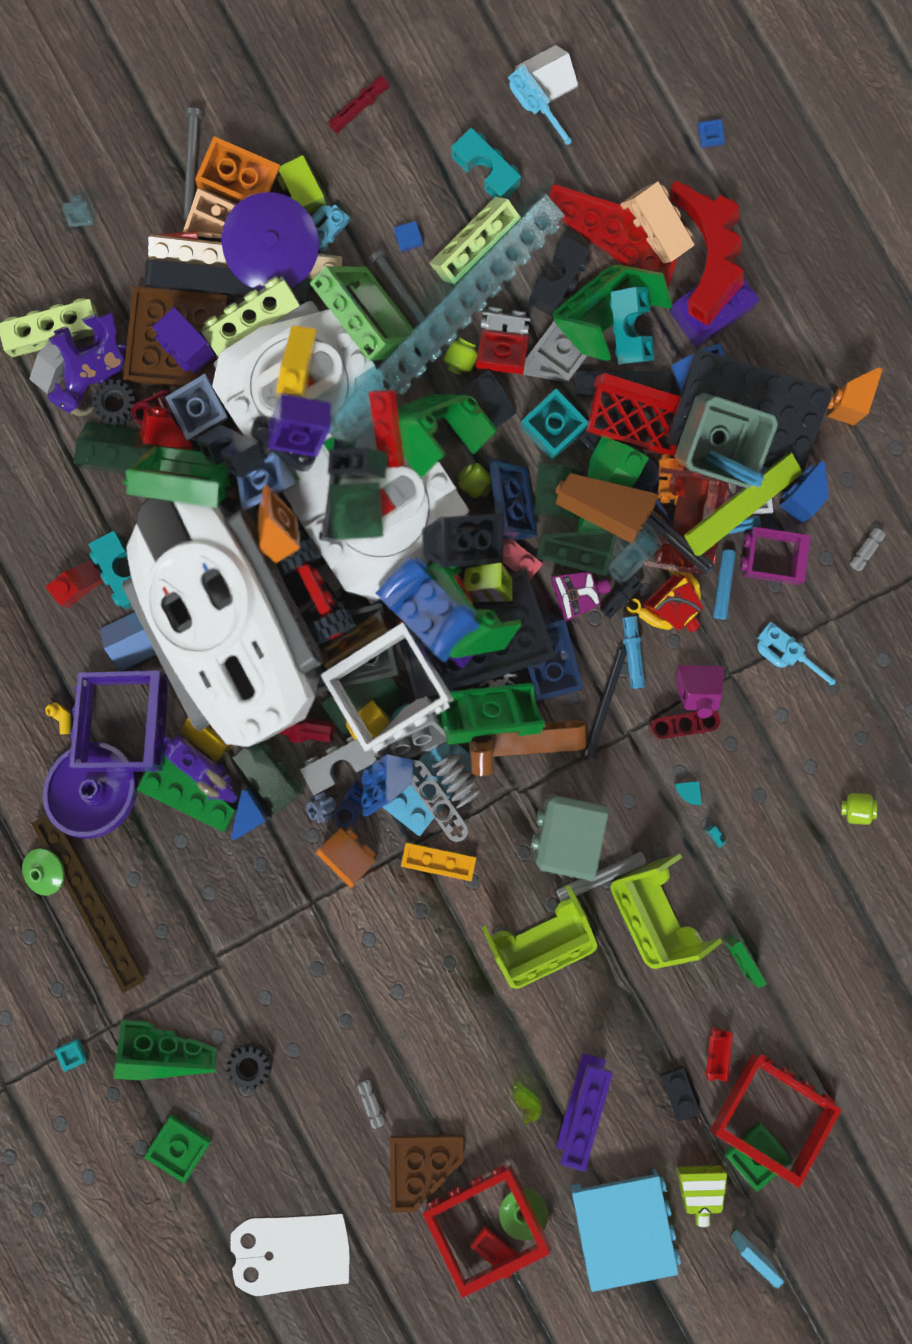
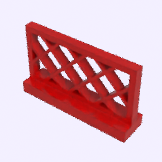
(637, 394)

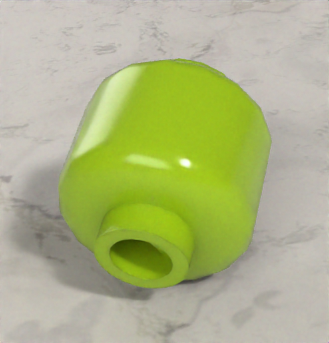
(460, 356)
(475, 480)
(859, 808)

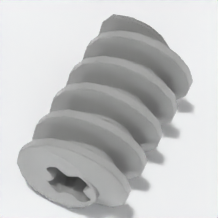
(457, 779)

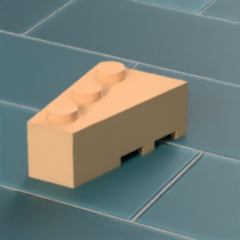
(208, 214)
(660, 222)

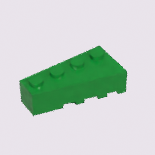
(182, 793)

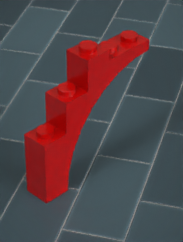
(723, 245)

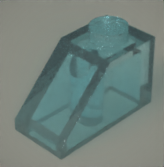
(633, 557)

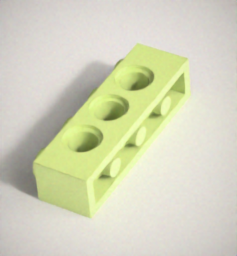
(475, 240)
(285, 303)
(13, 327)

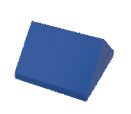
(249, 814)

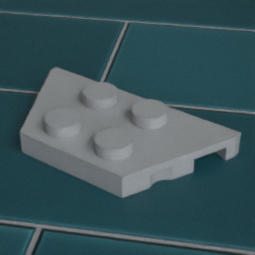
(553, 357)

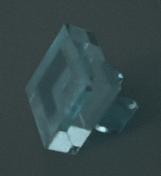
(77, 212)

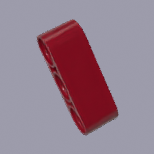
(672, 725)

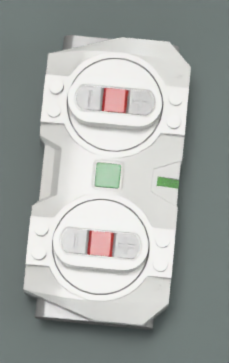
(247, 387)

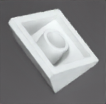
(552, 72)

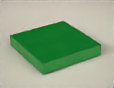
(744, 960)
(178, 1148)
(751, 1170)

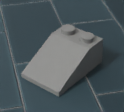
(418, 739)

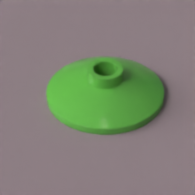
(43, 871)
(514, 1223)

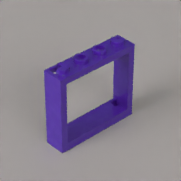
(155, 724)

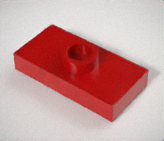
(492, 1247)

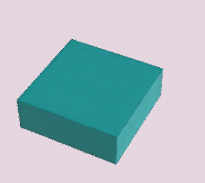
(71, 1055)

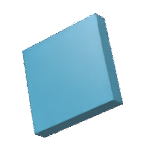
(757, 1259)

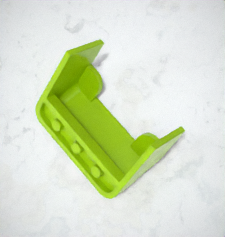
(652, 919)
(544, 946)

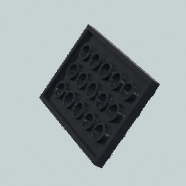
(793, 402)
(526, 648)

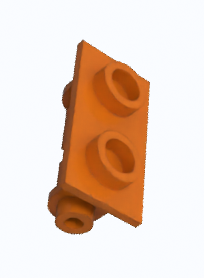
(664, 491)

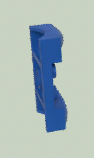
(426, 608)

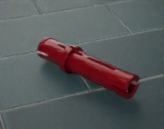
(358, 104)

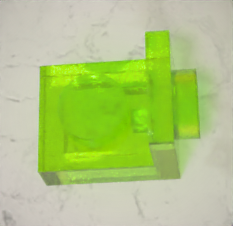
(524, 1099)

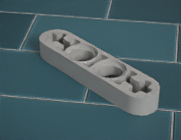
(439, 798)

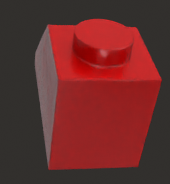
(162, 429)
(74, 584)

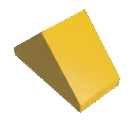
(374, 719)

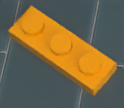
(438, 861)

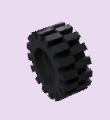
(102, 396)
(246, 1081)

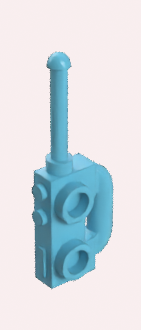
(533, 97)
(334, 224)
(789, 647)

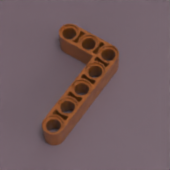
(554, 738)

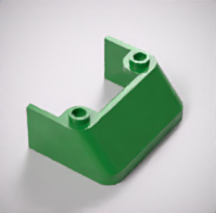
(589, 311)
(419, 423)
(491, 634)

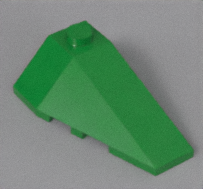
(613, 464)
(153, 1054)

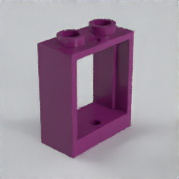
(799, 559)

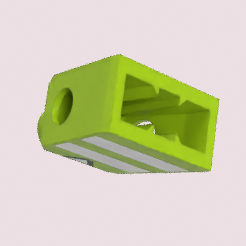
(488, 583)
(702, 1190)

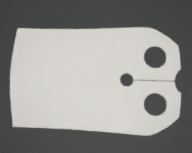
(305, 1252)

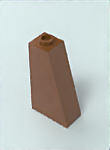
(607, 505)

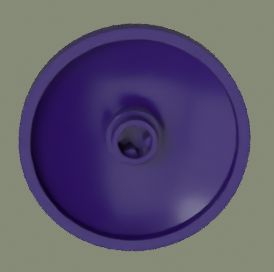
(268, 239)
(89, 802)

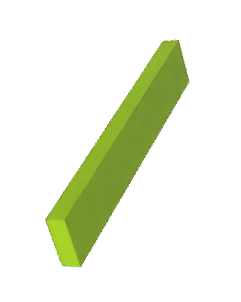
(742, 505)

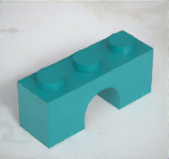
(474, 151)
(626, 307)
(108, 553)

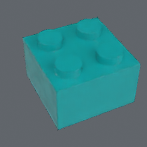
(554, 424)

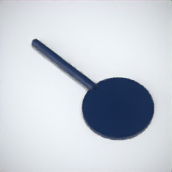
(647, 480)

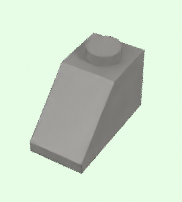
(48, 368)

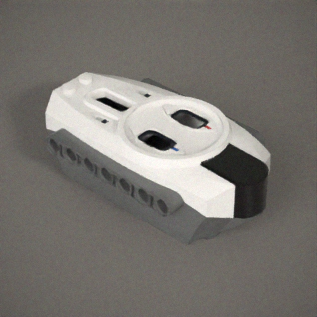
(221, 620)

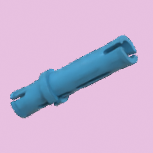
(633, 650)

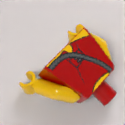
(673, 604)

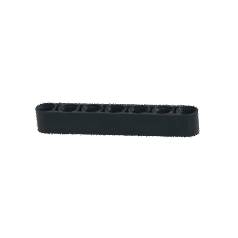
(206, 280)

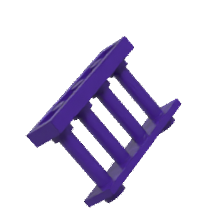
(583, 1111)

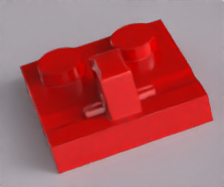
(502, 351)

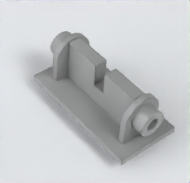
(496, 319)

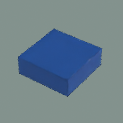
(711, 133)
(408, 236)

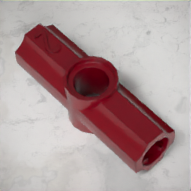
(310, 729)

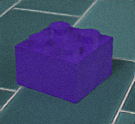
(183, 342)
(299, 425)

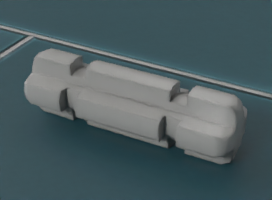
(867, 549)
(370, 1104)

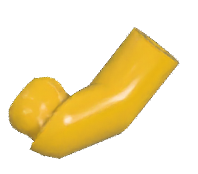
(62, 715)

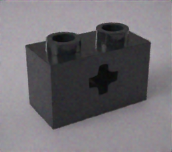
(357, 463)

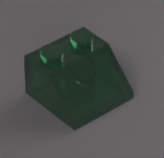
(547, 480)
(356, 511)

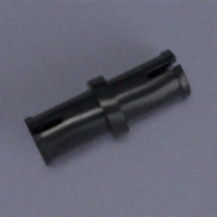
(621, 597)

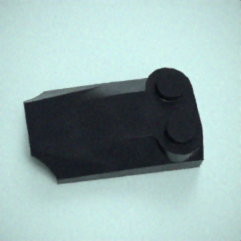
(464, 540)

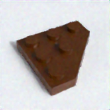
(420, 1167)

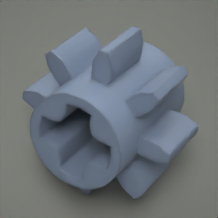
(321, 807)

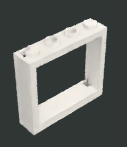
(332, 676)

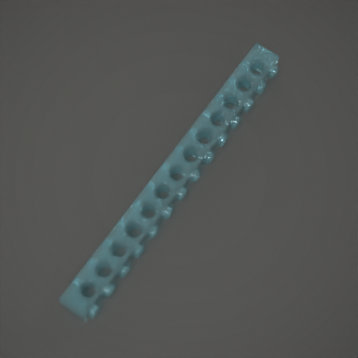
(542, 212)

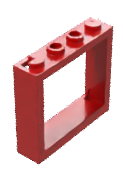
(815, 1139)
(505, 1267)

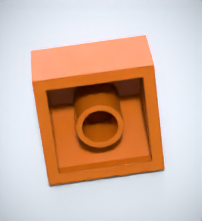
(855, 398)
(276, 527)

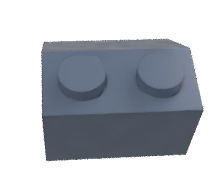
(197, 408)

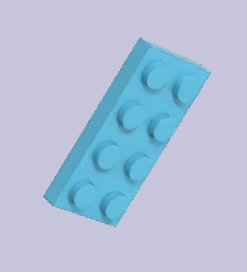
(408, 805)

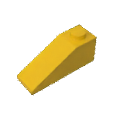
(296, 362)

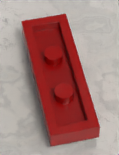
(387, 426)

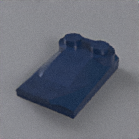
(513, 499)
(561, 674)

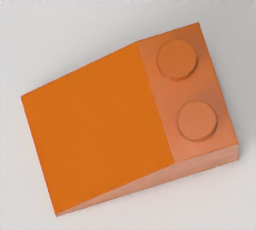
(235, 171)
(347, 856)

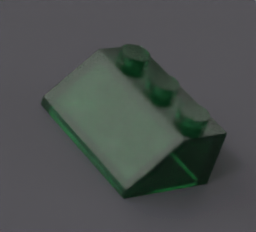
(109, 447)
(382, 691)

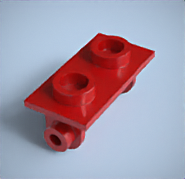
(719, 1055)

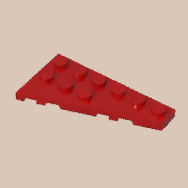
(610, 229)

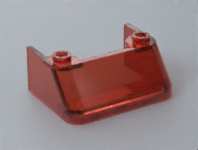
(697, 499)

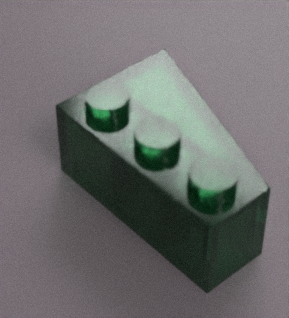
(579, 550)
(268, 776)

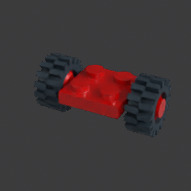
(332, 623)

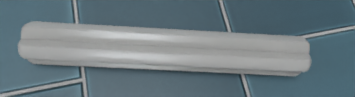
(604, 875)

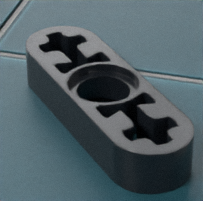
(262, 437)

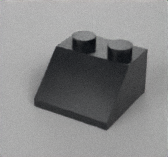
(490, 398)

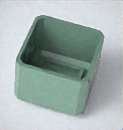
(745, 436)
(569, 836)

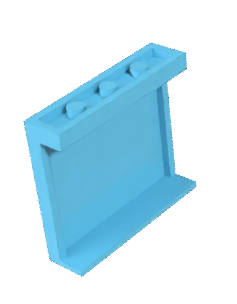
(625, 1231)

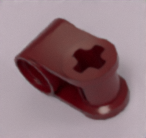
(156, 400)

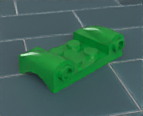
(491, 712)

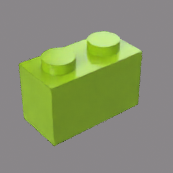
(301, 184)

